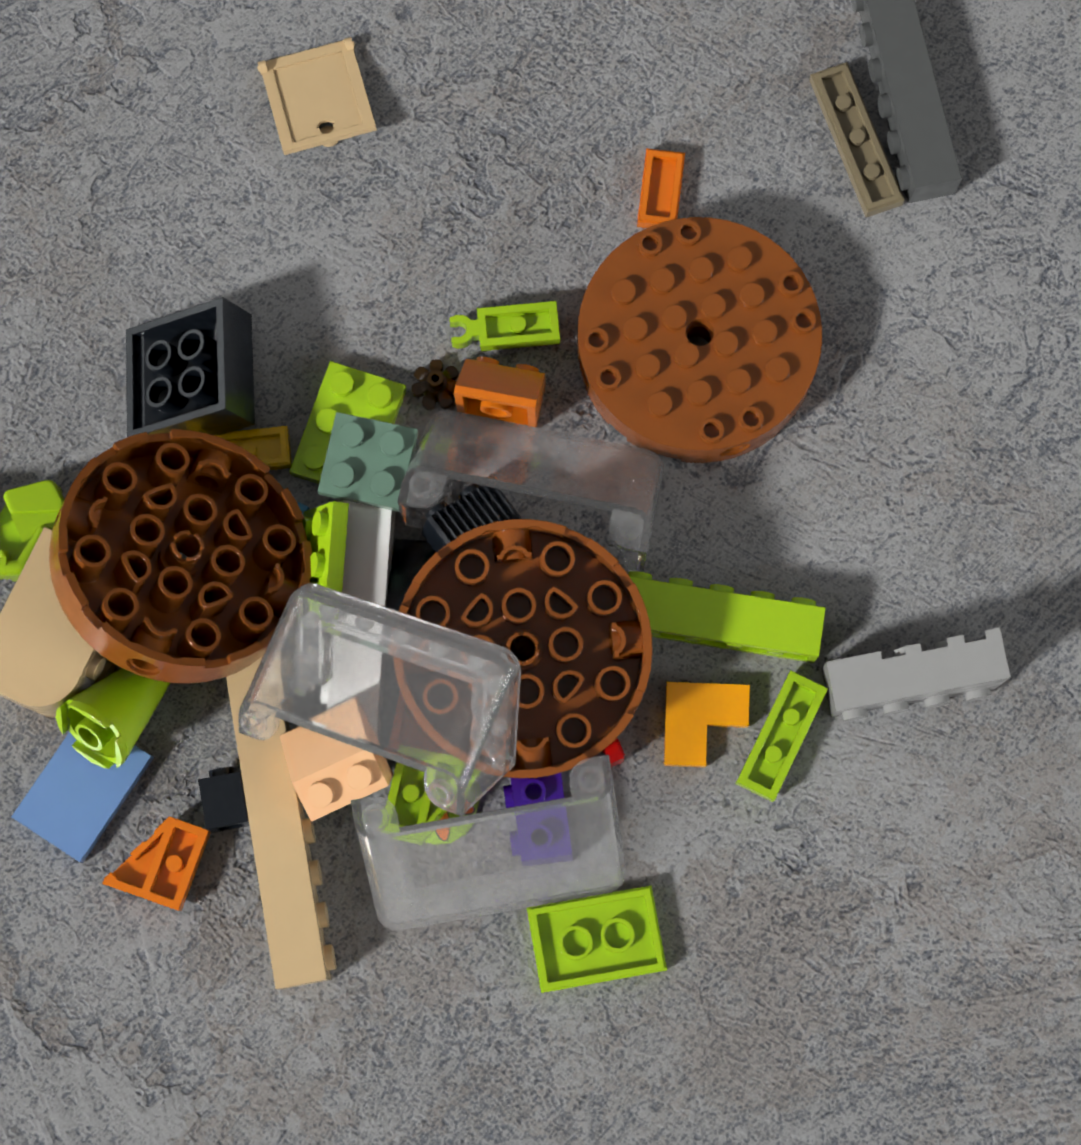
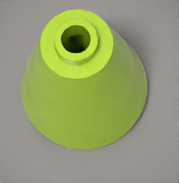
(110, 716)

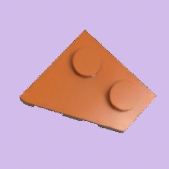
(163, 864)

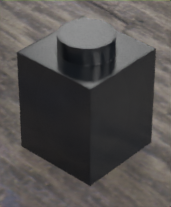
(223, 800)

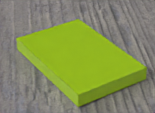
(596, 939)

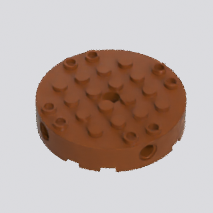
(712, 284)
(122, 565)
(574, 608)

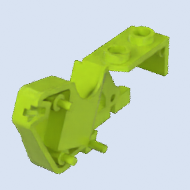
(22, 521)

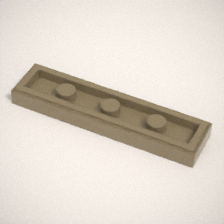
(856, 140)

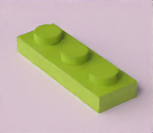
(781, 736)

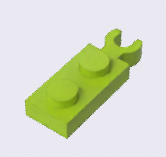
(509, 326)

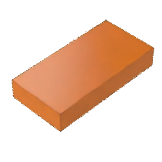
(660, 187)

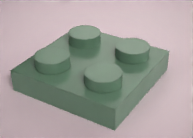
(367, 461)

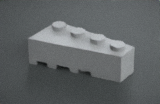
(916, 676)

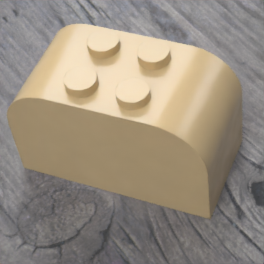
(39, 648)

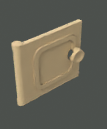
(314, 90)

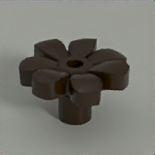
(435, 385)

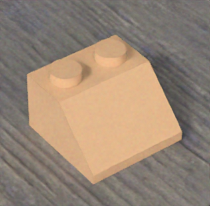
(330, 771)

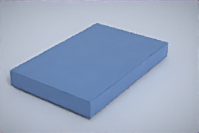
(78, 799)

